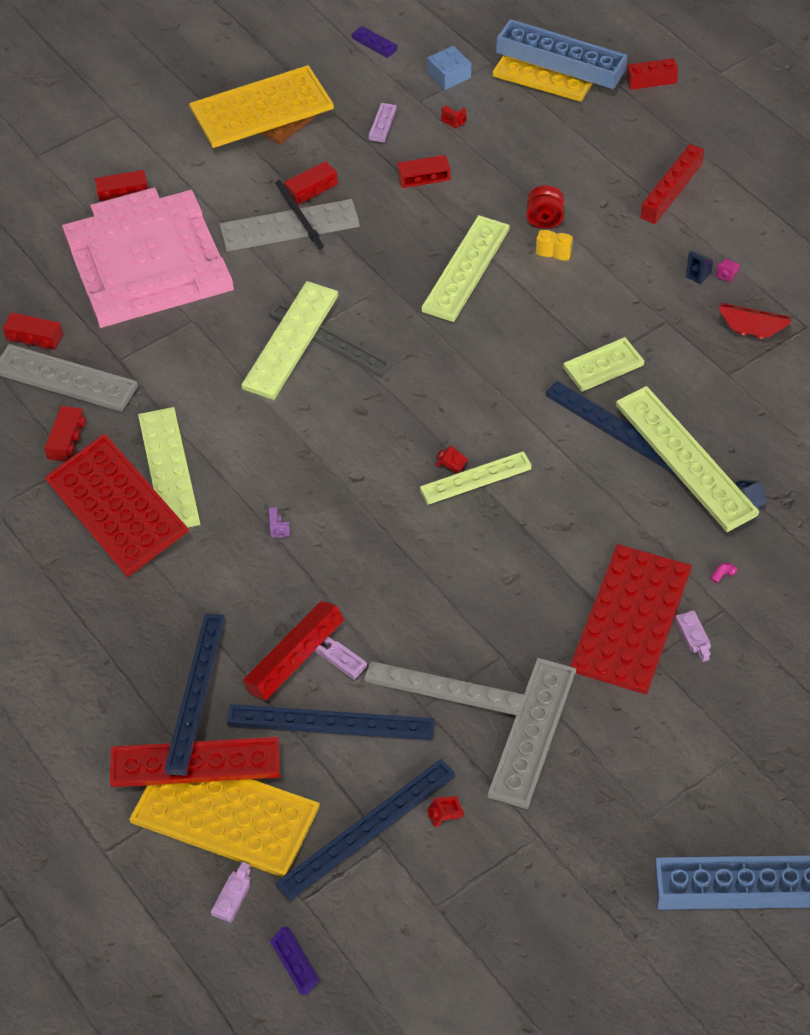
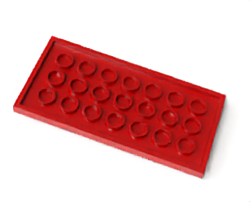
(116, 505)
(631, 619)

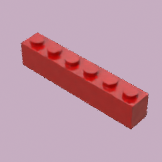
(672, 183)
(293, 650)

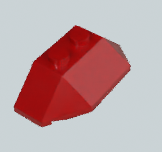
(753, 321)

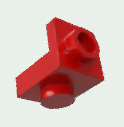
(451, 459)

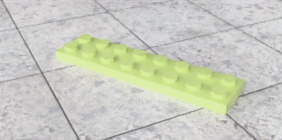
(465, 268)
(290, 340)
(169, 463)

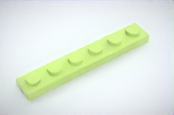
(475, 478)

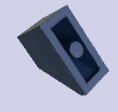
(698, 267)
(753, 491)

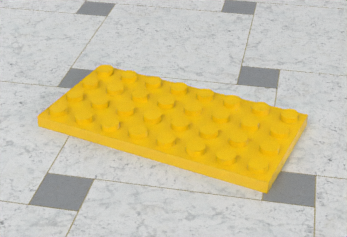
(260, 106)
(231, 819)

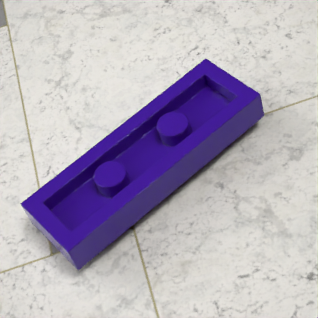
(374, 41)
(294, 960)

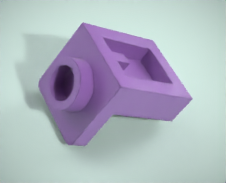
(277, 527)

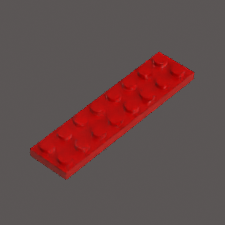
(209, 762)

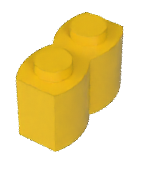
(554, 245)

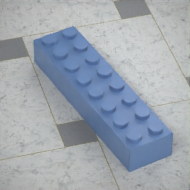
(561, 54)
(732, 882)

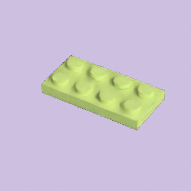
(603, 364)

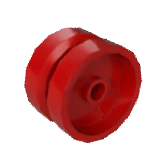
(545, 207)

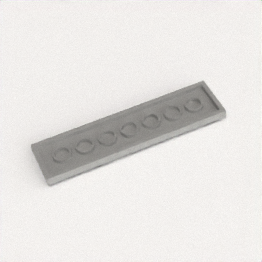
(287, 226)
(66, 378)
(532, 734)

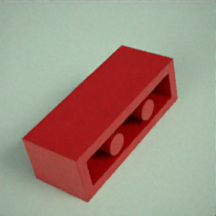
(652, 73)
(423, 171)
(312, 182)
(120, 185)
(33, 331)
(65, 434)

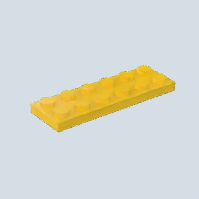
(541, 78)

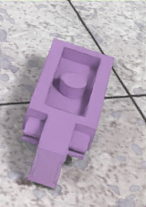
(694, 634)
(232, 894)

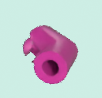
(723, 569)

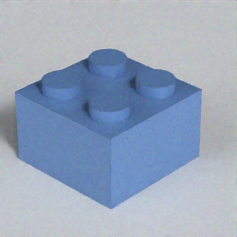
(449, 67)

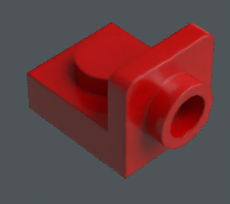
(453, 117)
(444, 809)

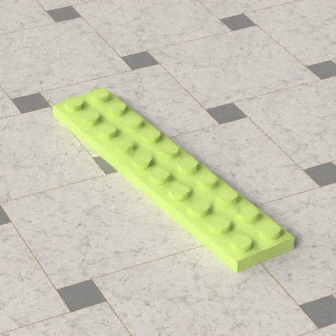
(687, 459)

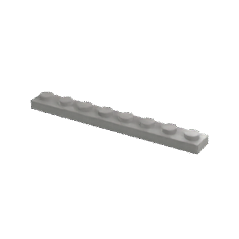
(446, 688)

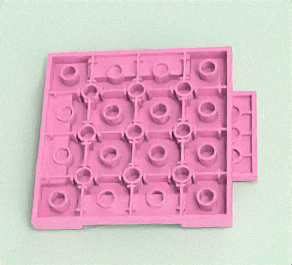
(145, 255)

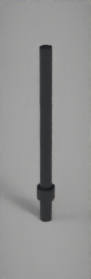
(312, 233)

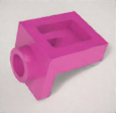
(727, 270)

